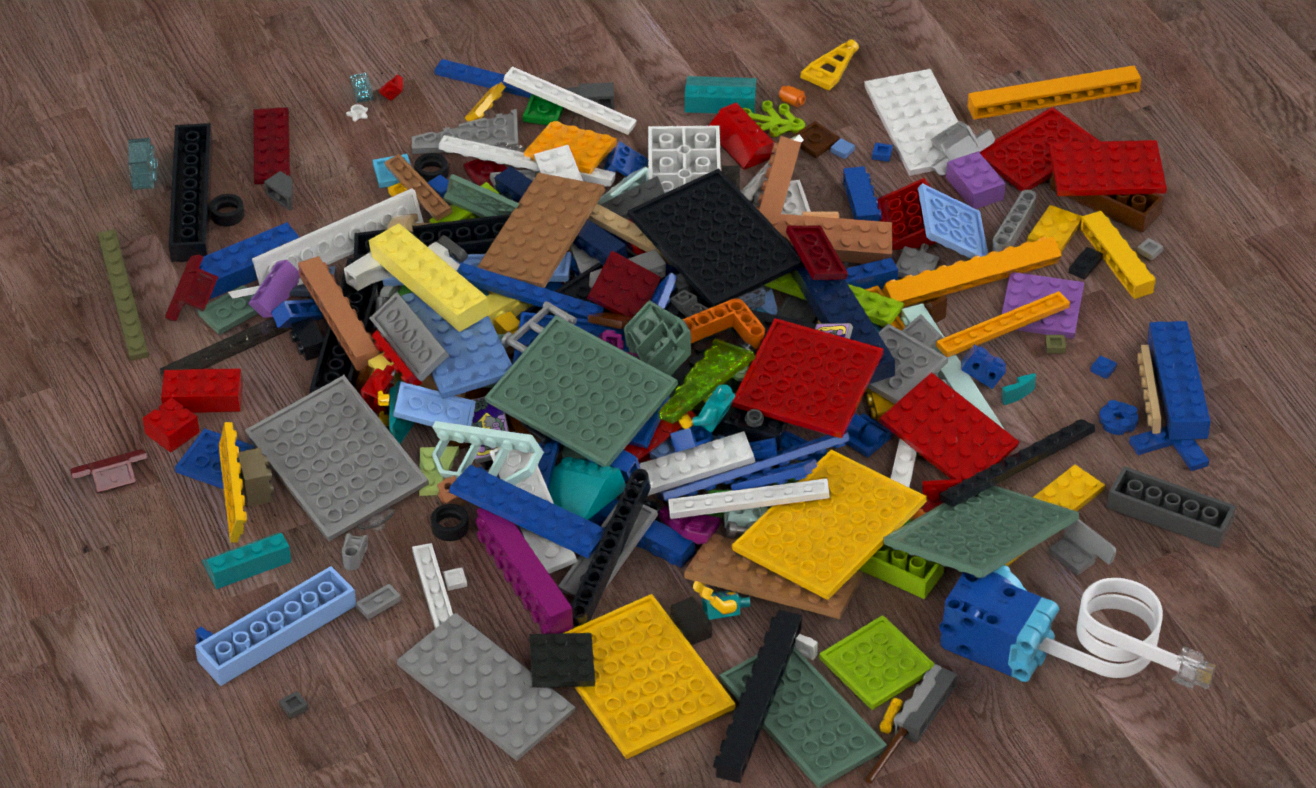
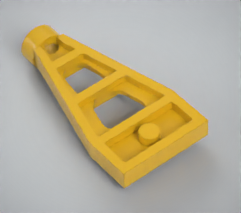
(824, 78)

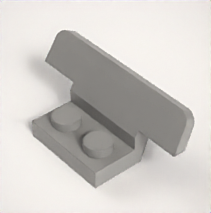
(959, 142)
(1081, 547)

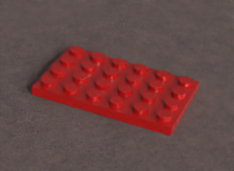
(1024, 152)
(1107, 168)
(948, 429)

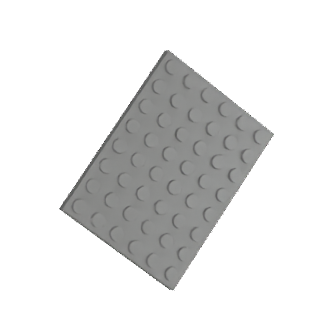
(336, 458)

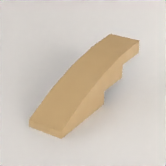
(406, 221)

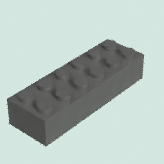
(1171, 507)

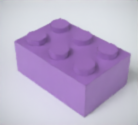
(975, 180)

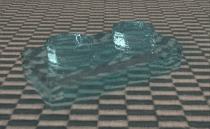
(361, 87)

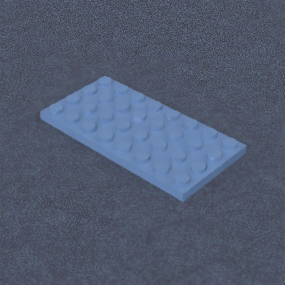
(474, 354)

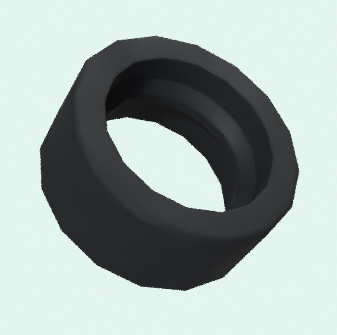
(431, 159)
(227, 219)
(449, 533)

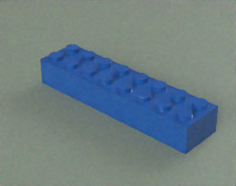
(1178, 380)

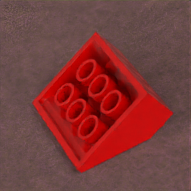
(905, 213)

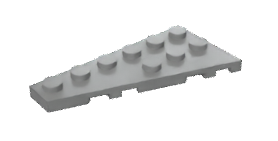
(483, 130)

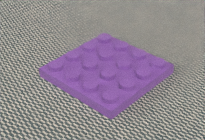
(1028, 288)

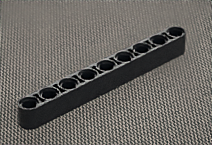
(610, 538)

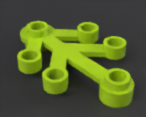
(774, 120)

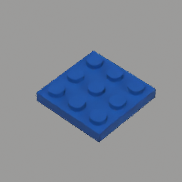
(203, 458)

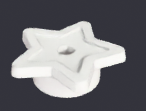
(357, 111)

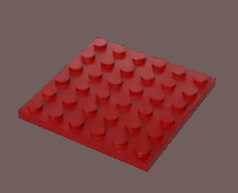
(808, 377)

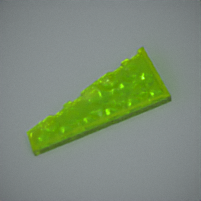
(715, 369)

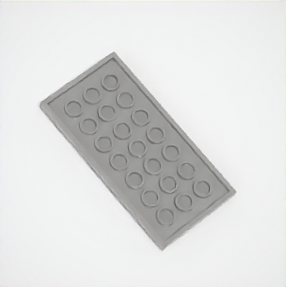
(485, 686)

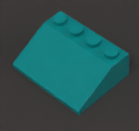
(713, 93)
(584, 486)

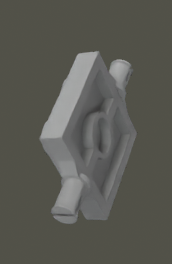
(915, 261)

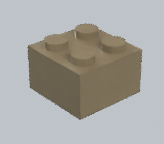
(256, 477)

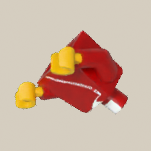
(377, 389)

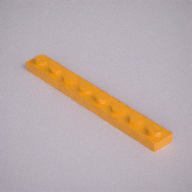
(1003, 324)

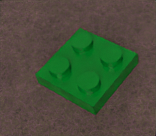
(542, 111)

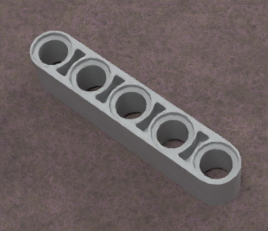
(1015, 221)

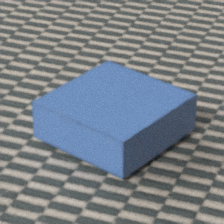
(842, 148)

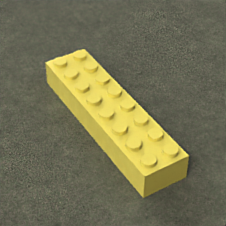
(429, 277)

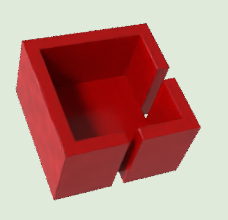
(171, 425)

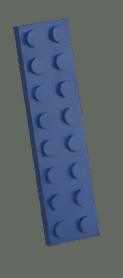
(528, 511)

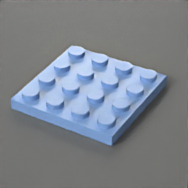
(952, 223)

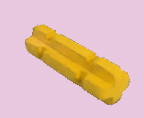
(893, 709)

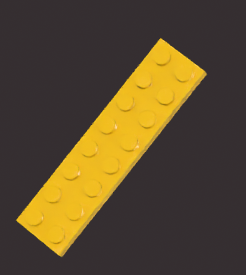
(1070, 490)

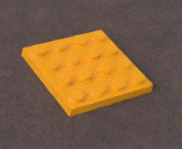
(585, 145)

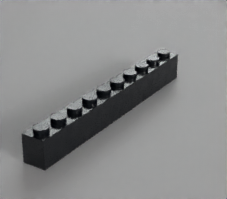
(758, 697)

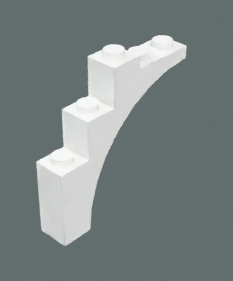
(368, 270)

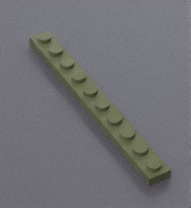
(123, 295)

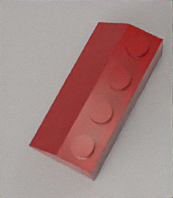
(742, 137)

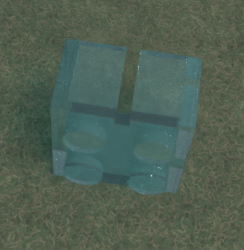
(142, 163)

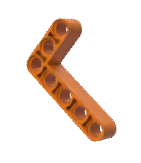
(724, 316)

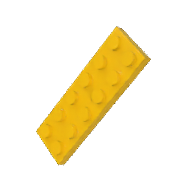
(231, 483)

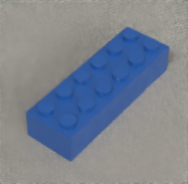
(235, 263)

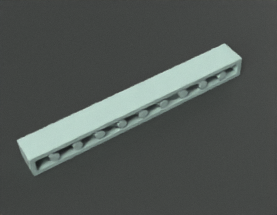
(952, 372)

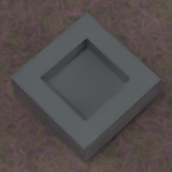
(293, 705)

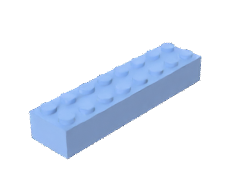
(275, 625)

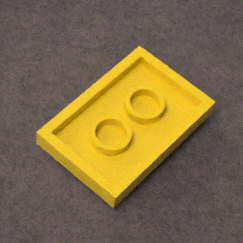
(1056, 223)

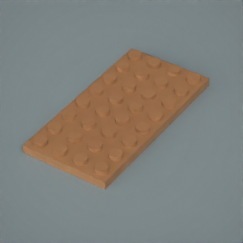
(542, 228)
(724, 568)

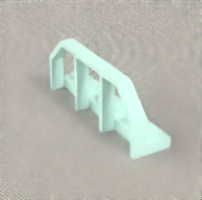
(488, 437)

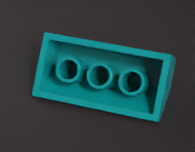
(247, 560)

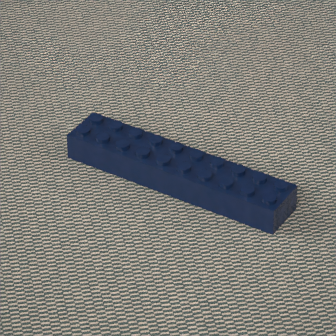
(836, 303)

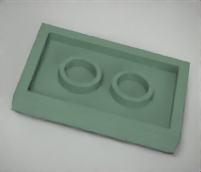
(227, 312)

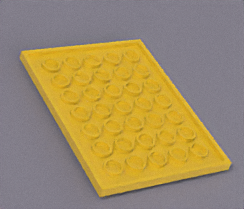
(830, 538)
(648, 678)

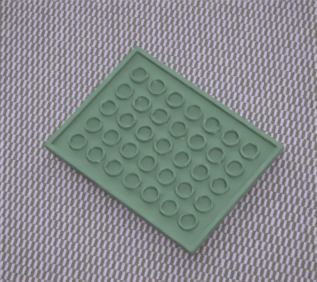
(581, 391)
(982, 530)

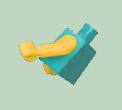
(720, 604)

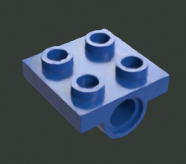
(867, 434)

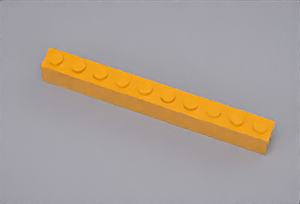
(1054, 92)
(973, 272)

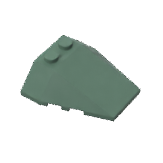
(658, 338)

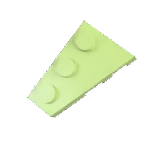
(430, 470)

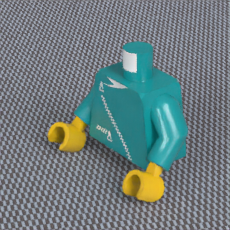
(714, 410)

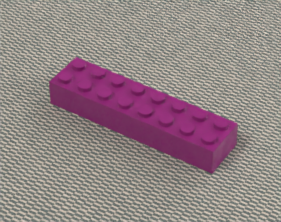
(525, 573)

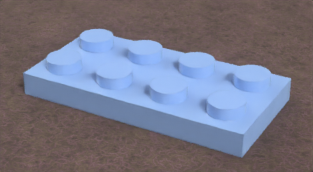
(427, 406)

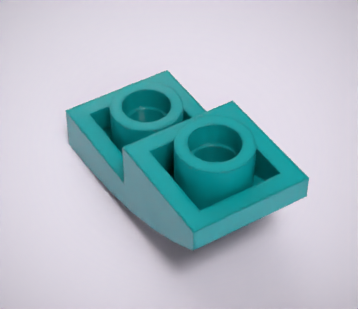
(1015, 392)

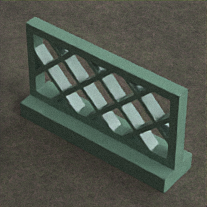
(477, 199)

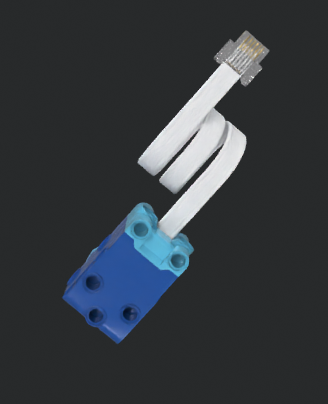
(1011, 631)

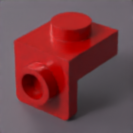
(392, 88)

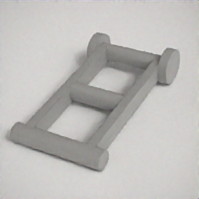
(511, 339)

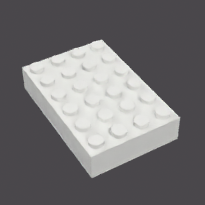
(682, 153)

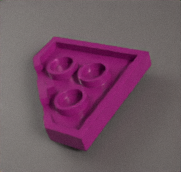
(695, 528)

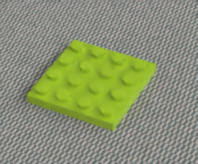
(877, 662)

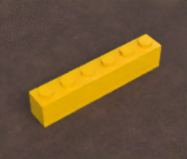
(1118, 254)

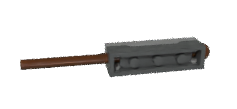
(919, 711)

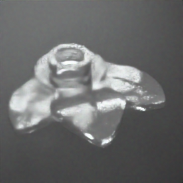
(507, 146)

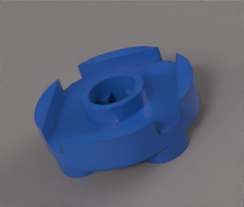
(1115, 409)

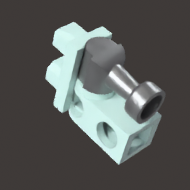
(741, 520)

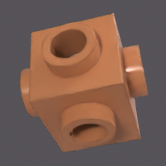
(447, 497)

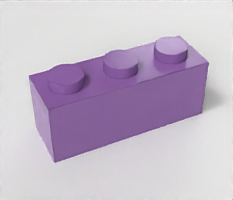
(275, 288)

